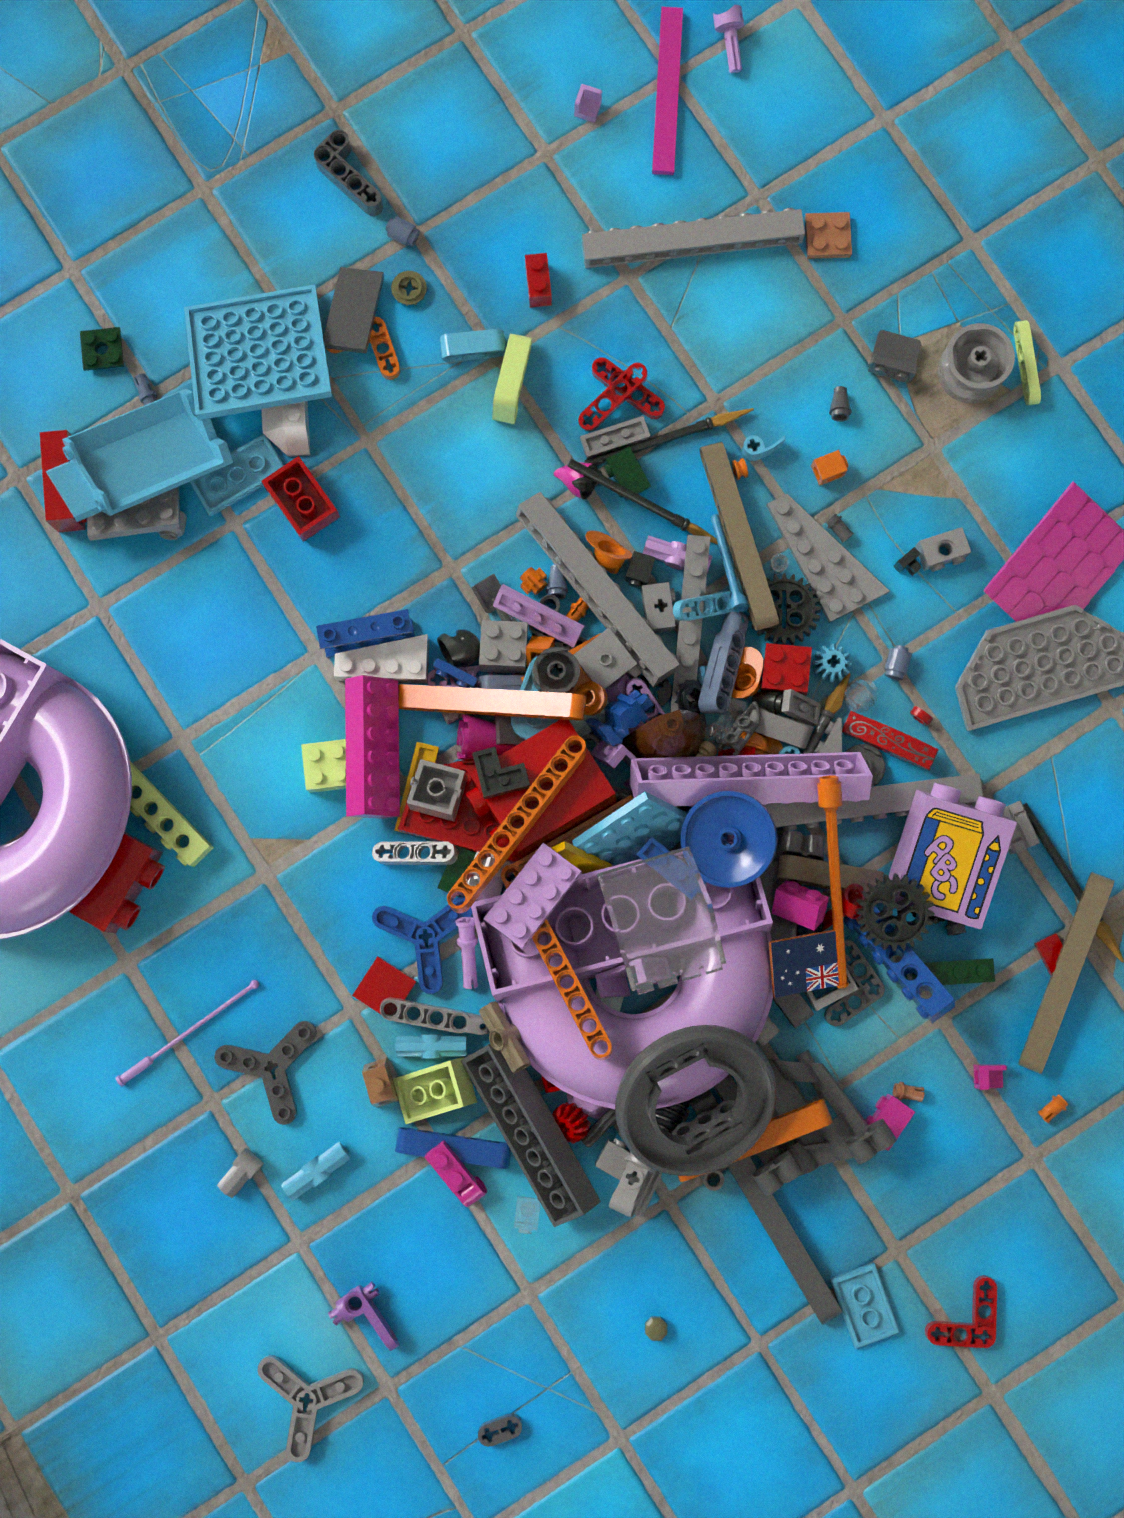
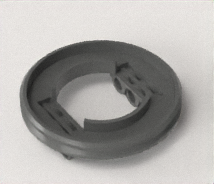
(713, 1136)

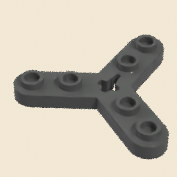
(255, 1063)

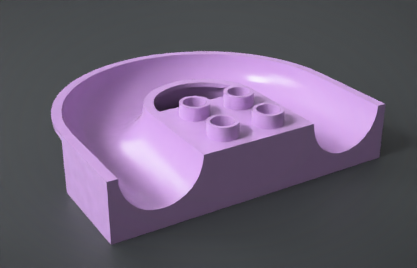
(84, 784)
(530, 1000)

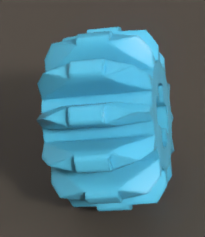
(838, 657)

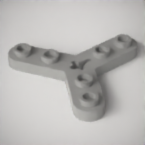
(323, 1392)

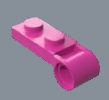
(455, 1174)

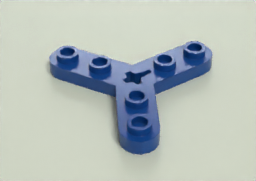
(410, 928)

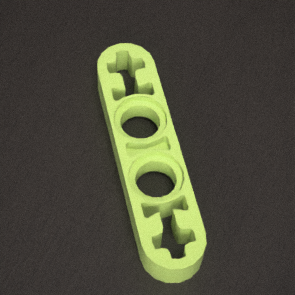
(1027, 363)

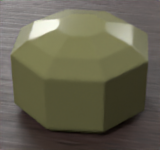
(656, 1328)

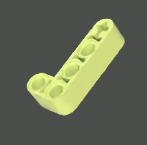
(511, 378)

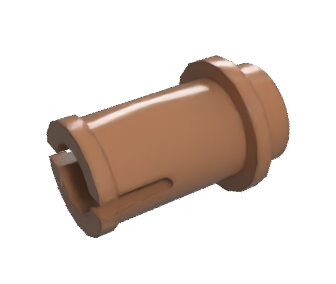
(909, 1092)

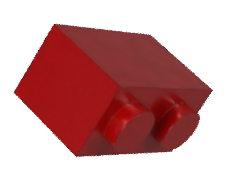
(538, 280)

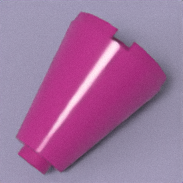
(476, 735)

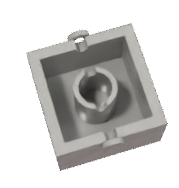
(503, 646)
(437, 790)

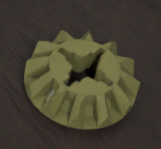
(402, 280)

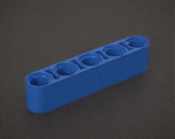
(467, 1149)

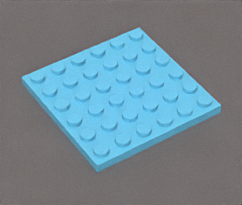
(257, 352)

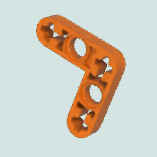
(377, 339)

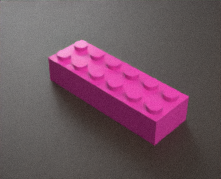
(372, 747)

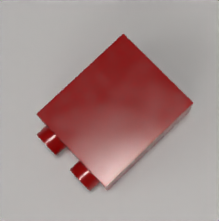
(579, 799)
(113, 897)

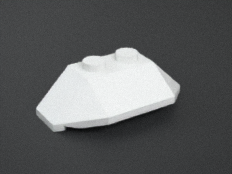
(288, 428)

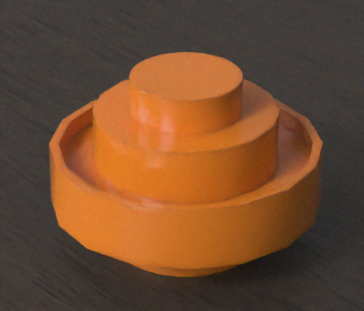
(595, 697)

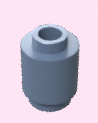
(402, 231)
(897, 662)

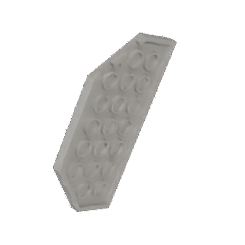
(1039, 665)

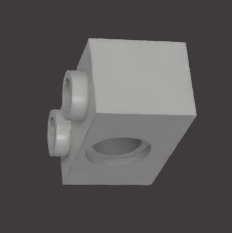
(953, 541)

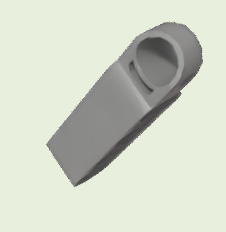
(472, 1023)

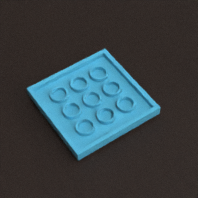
(630, 827)

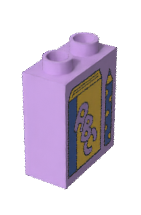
(954, 852)

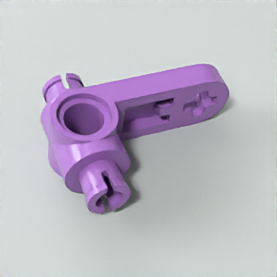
(346, 1311)

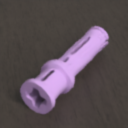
(467, 942)

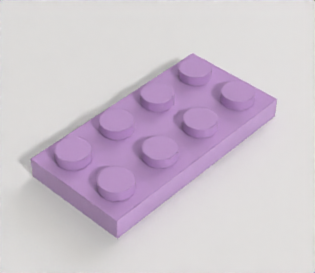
(532, 895)

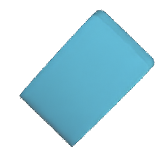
(761, 451)

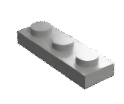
(615, 437)

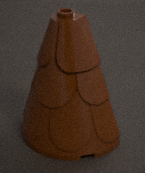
(668, 736)

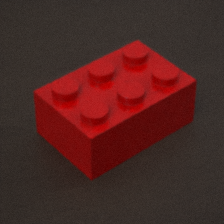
(300, 498)

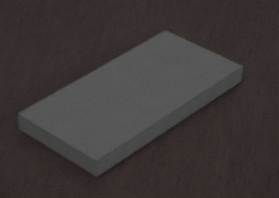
(353, 310)

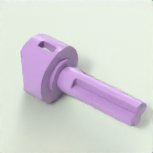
(728, 24)

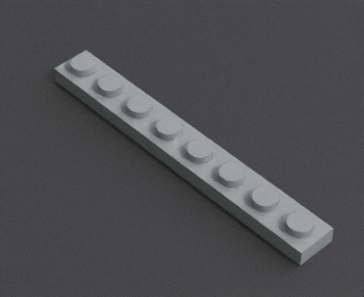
(690, 631)

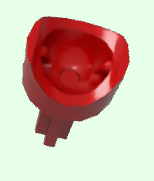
(849, 904)

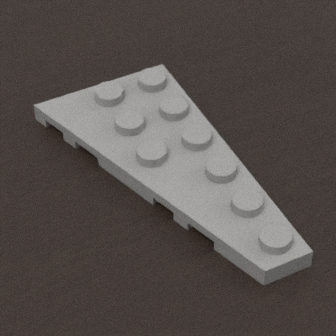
(832, 571)

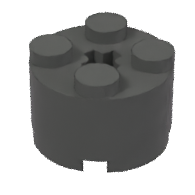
(561, 660)

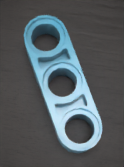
(472, 345)

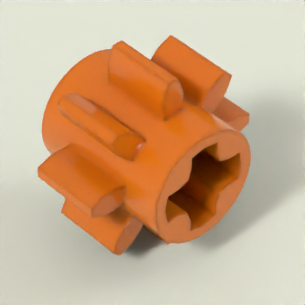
(533, 580)

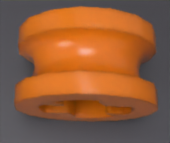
(739, 468)

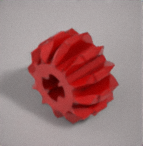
(571, 1122)

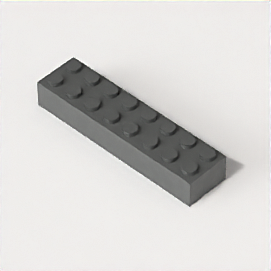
(532, 1136)

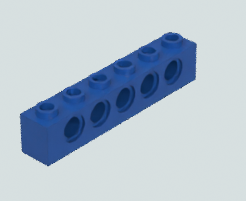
(931, 1008)

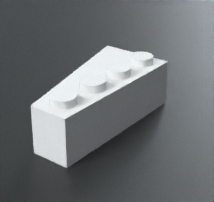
(398, 660)

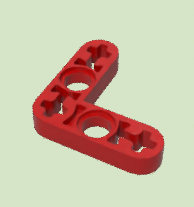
(978, 1324)

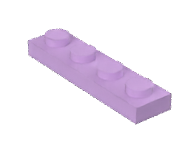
(538, 615)

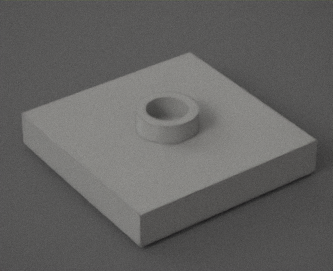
(605, 659)

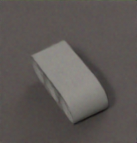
(782, 728)

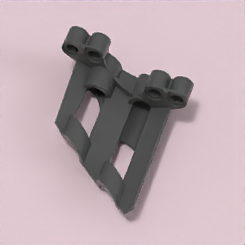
(843, 1139)

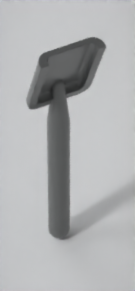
(486, 594)

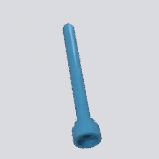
(738, 600)

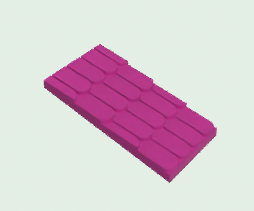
(1060, 560)

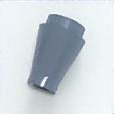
(556, 583)

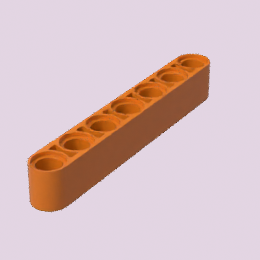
(788, 1127)

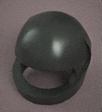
(461, 649)

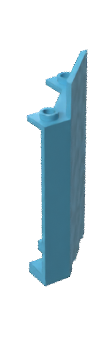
(137, 457)

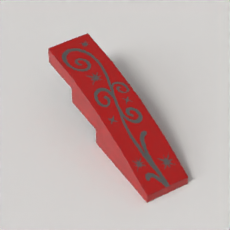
(890, 740)

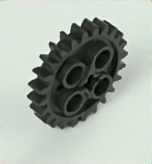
(805, 610)
(885, 893)

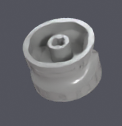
(975, 363)

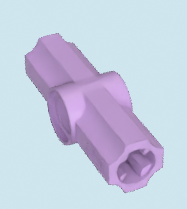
(670, 553)

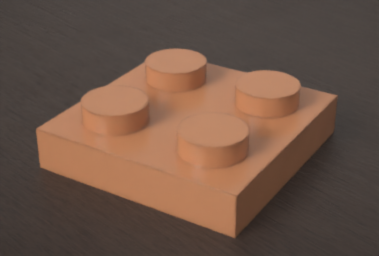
(828, 235)

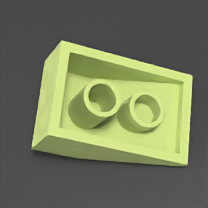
(434, 1090)

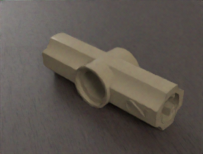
(505, 1037)

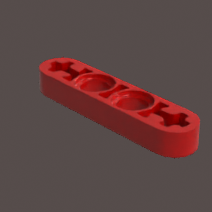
(653, 399)
(616, 400)

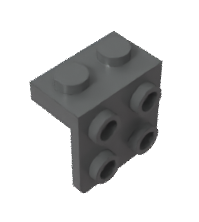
(895, 356)

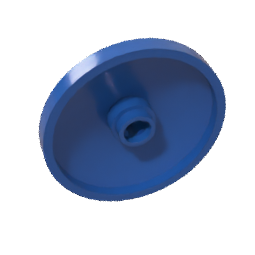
(707, 835)

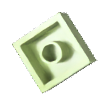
(324, 765)

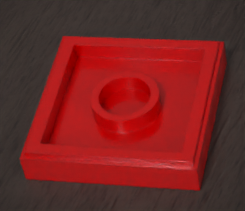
(383, 982)

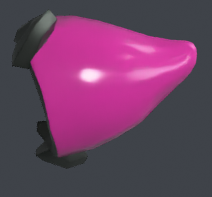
(577, 483)

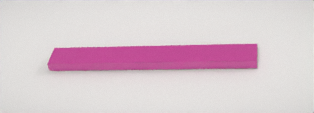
(667, 91)

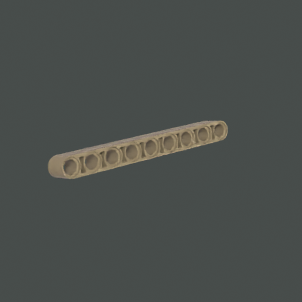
(739, 536)
(1066, 973)

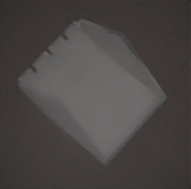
(662, 920)

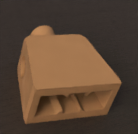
(379, 1083)

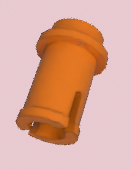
(1053, 1108)

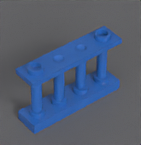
(364, 632)

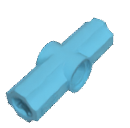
(431, 1046)
(316, 1171)

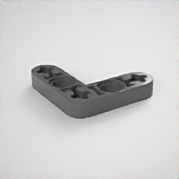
(862, 992)

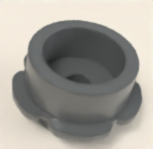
(955, 928)

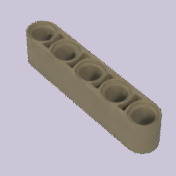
(816, 873)

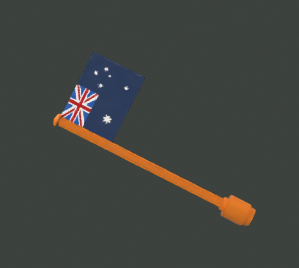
(816, 958)

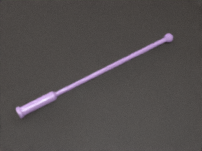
(147, 1061)

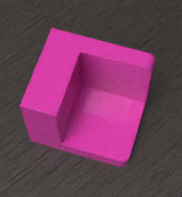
(988, 1076)

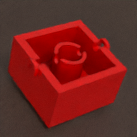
(786, 668)

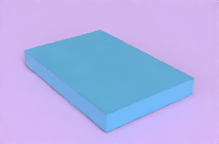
(864, 1305)

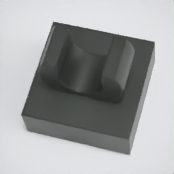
(908, 561)

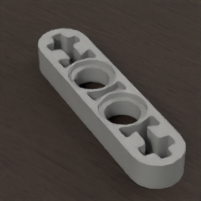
(415, 850)

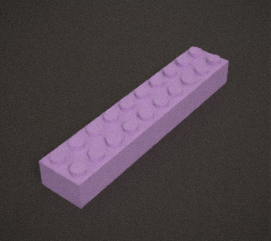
(764, 777)

